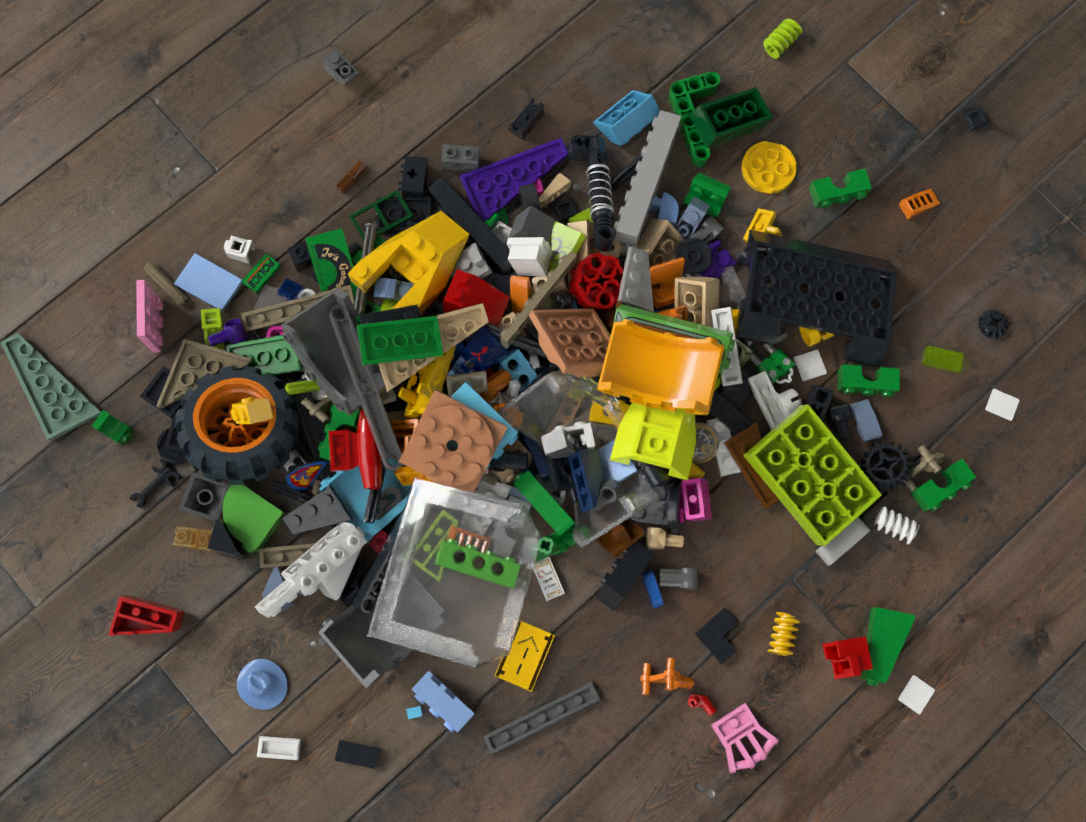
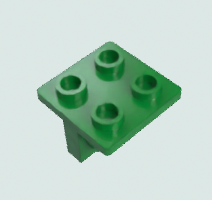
(708, 191)

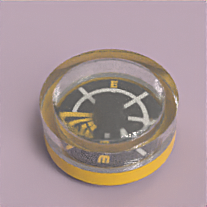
(706, 443)

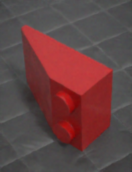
(470, 290)

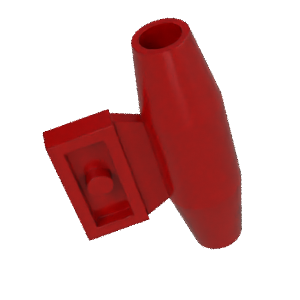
(354, 450)

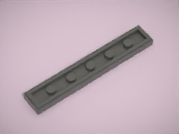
(541, 718)

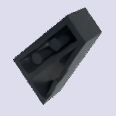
(624, 575)

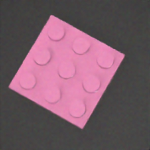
(149, 317)

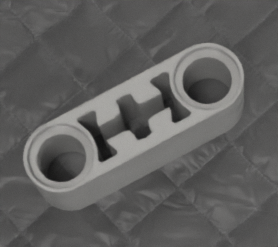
(843, 541)

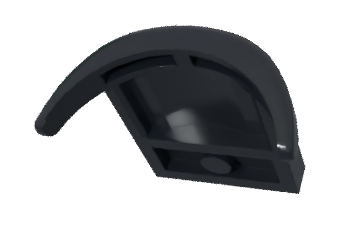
(665, 510)

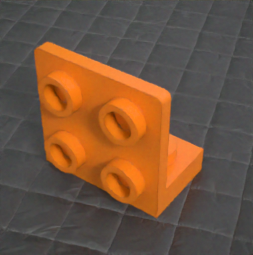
(665, 275)

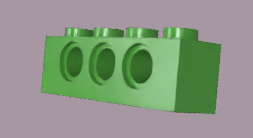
(446, 559)

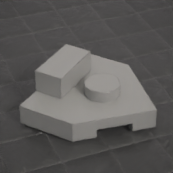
(472, 262)

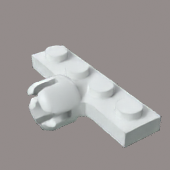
(723, 320)
(773, 405)

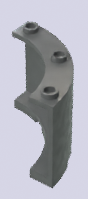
(320, 353)
(362, 654)

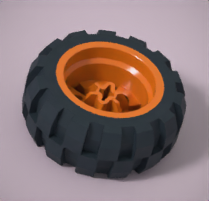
(240, 456)

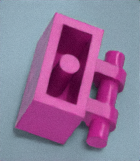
(696, 501)

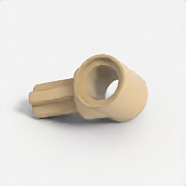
(657, 539)

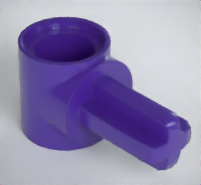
(232, 331)

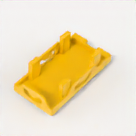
(430, 378)

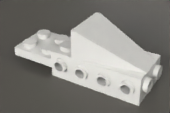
(321, 567)

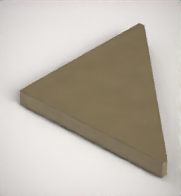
(191, 364)

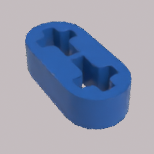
(652, 589)

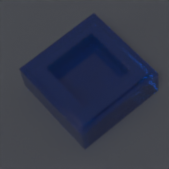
(289, 290)

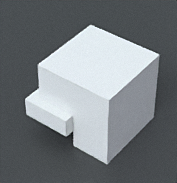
(529, 255)

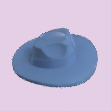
(262, 684)

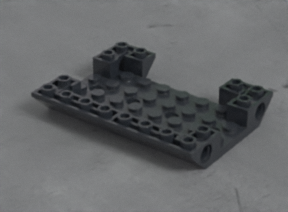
(824, 274)

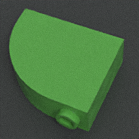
(250, 517)

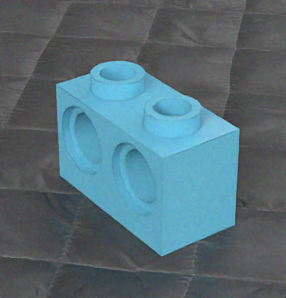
(522, 367)

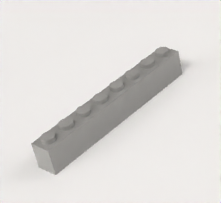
(647, 178)

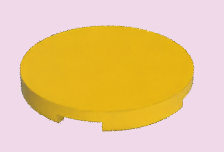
(768, 167)

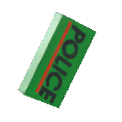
(261, 273)

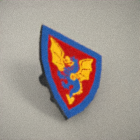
(303, 475)

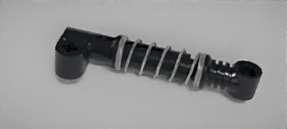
(598, 174)

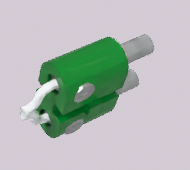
(775, 366)

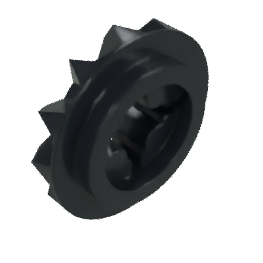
(993, 331)

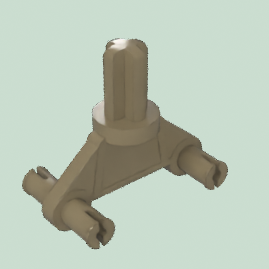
(319, 410)
(928, 462)

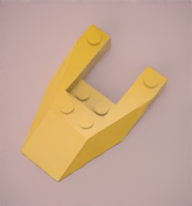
(420, 254)

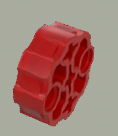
(584, 269)

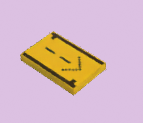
(526, 656)

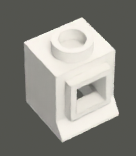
(242, 254)

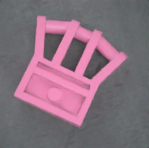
(734, 727)

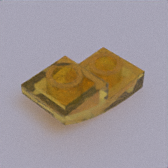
(192, 538)

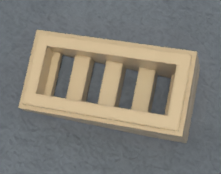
(555, 189)

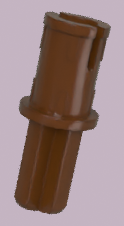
(351, 177)

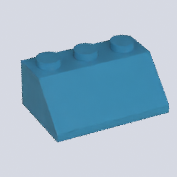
(627, 117)

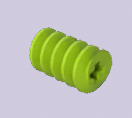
(782, 38)

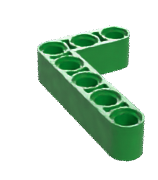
(685, 100)

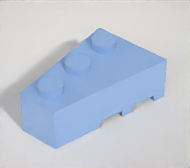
(442, 702)

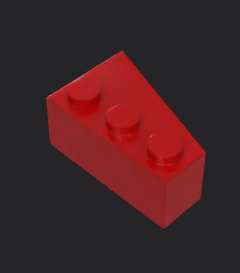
(143, 616)

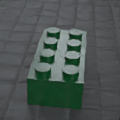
(731, 117)

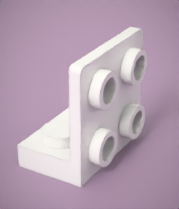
(584, 431)

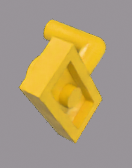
(763, 222)

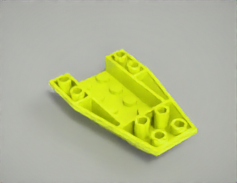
(656, 439)

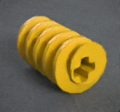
(784, 634)

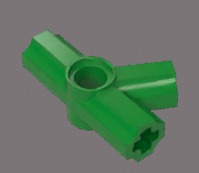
(554, 544)

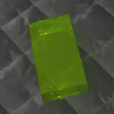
(942, 359)

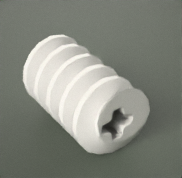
(896, 524)

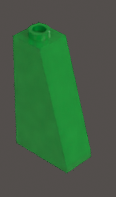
(544, 503)
(885, 640)

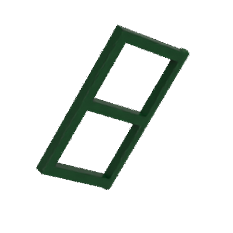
(387, 227)

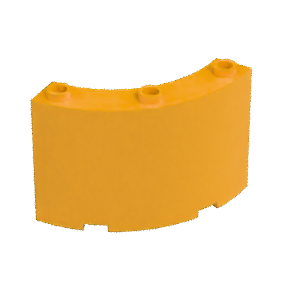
(661, 369)

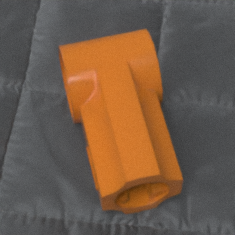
(495, 384)

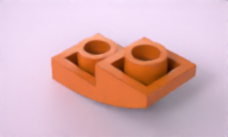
(520, 292)

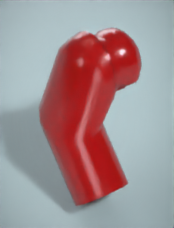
(702, 701)

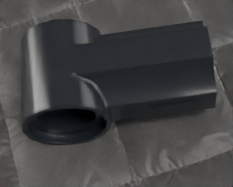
(511, 461)

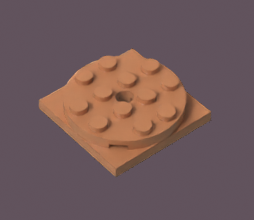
(572, 339)
(446, 421)

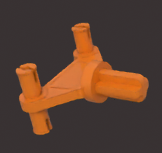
(671, 677)

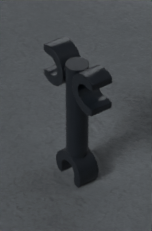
(164, 474)

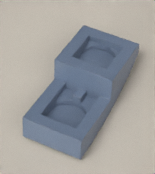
(866, 421)

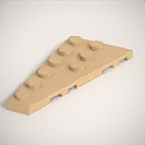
(453, 329)

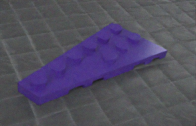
(499, 183)

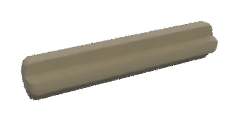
(165, 283)

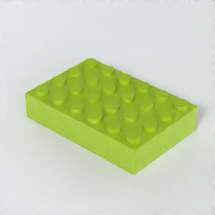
(812, 475)

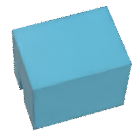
(414, 712)

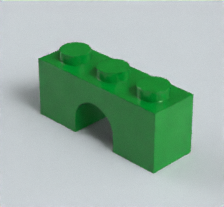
(825, 193)
(852, 381)
(337, 421)
(956, 477)

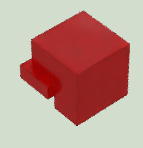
(848, 657)

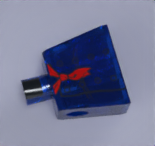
(482, 352)

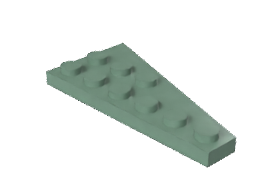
(51, 396)

